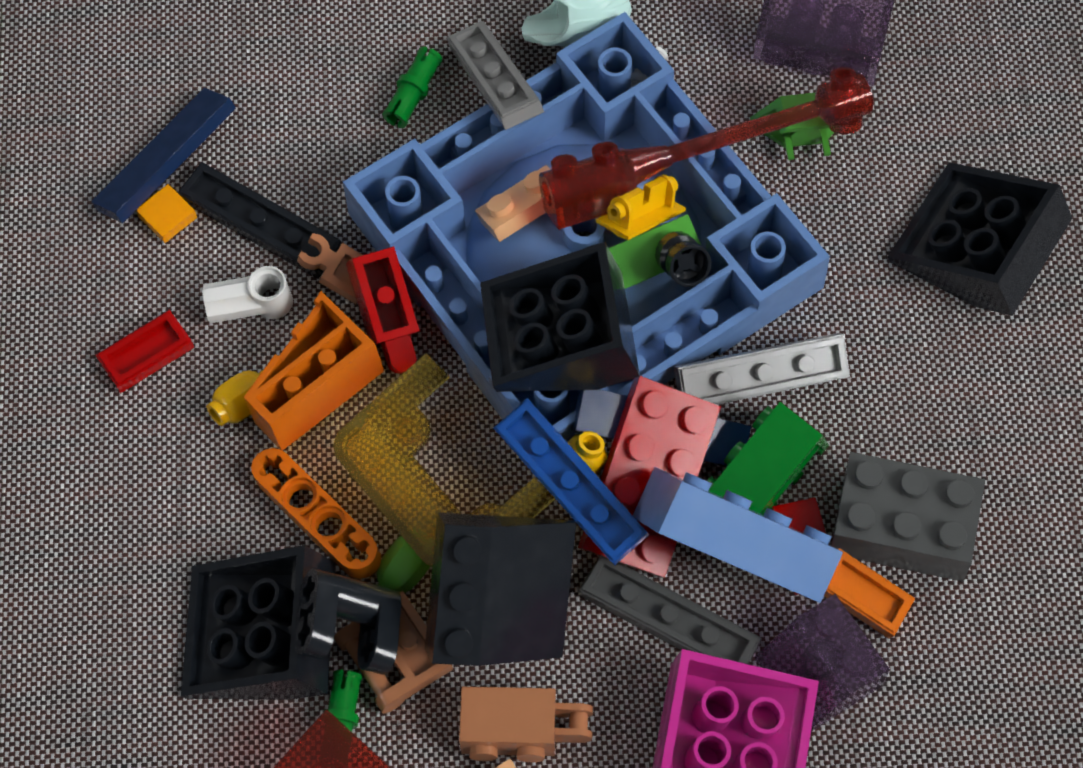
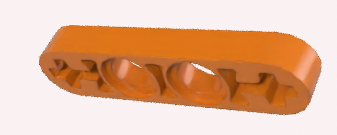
(312, 515)

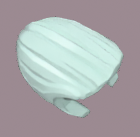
(570, 20)

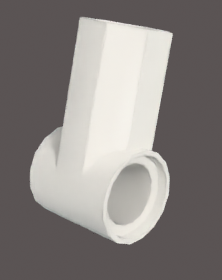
(244, 296)

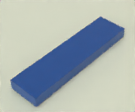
(571, 481)

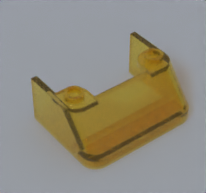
(379, 455)

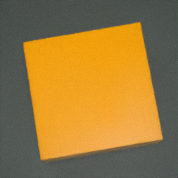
(166, 213)

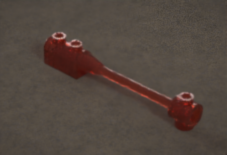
(584, 188)

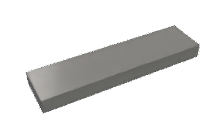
(495, 75)
(765, 370)

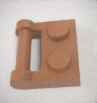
(410, 661)

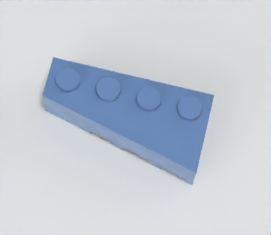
(737, 534)

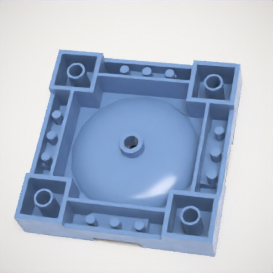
(429, 192)

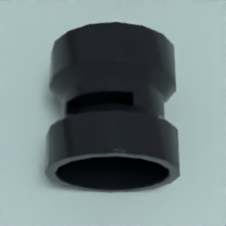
(691, 265)

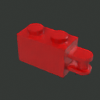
(385, 306)

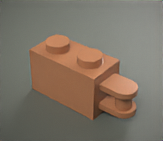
(518, 723)

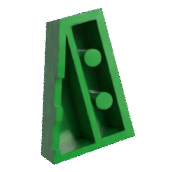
(770, 458)

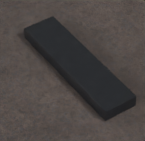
(253, 216)

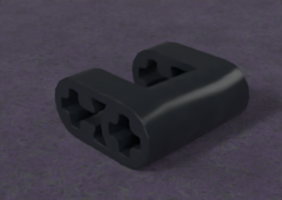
(334, 596)

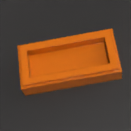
(869, 595)

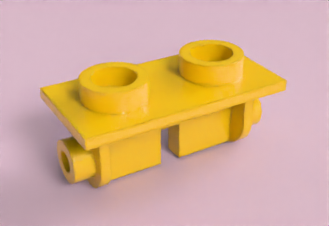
(642, 209)

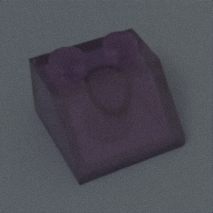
(831, 649)

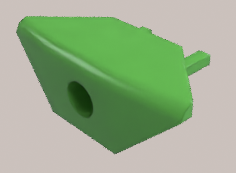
(804, 133)

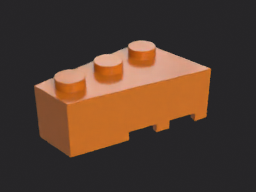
(313, 374)

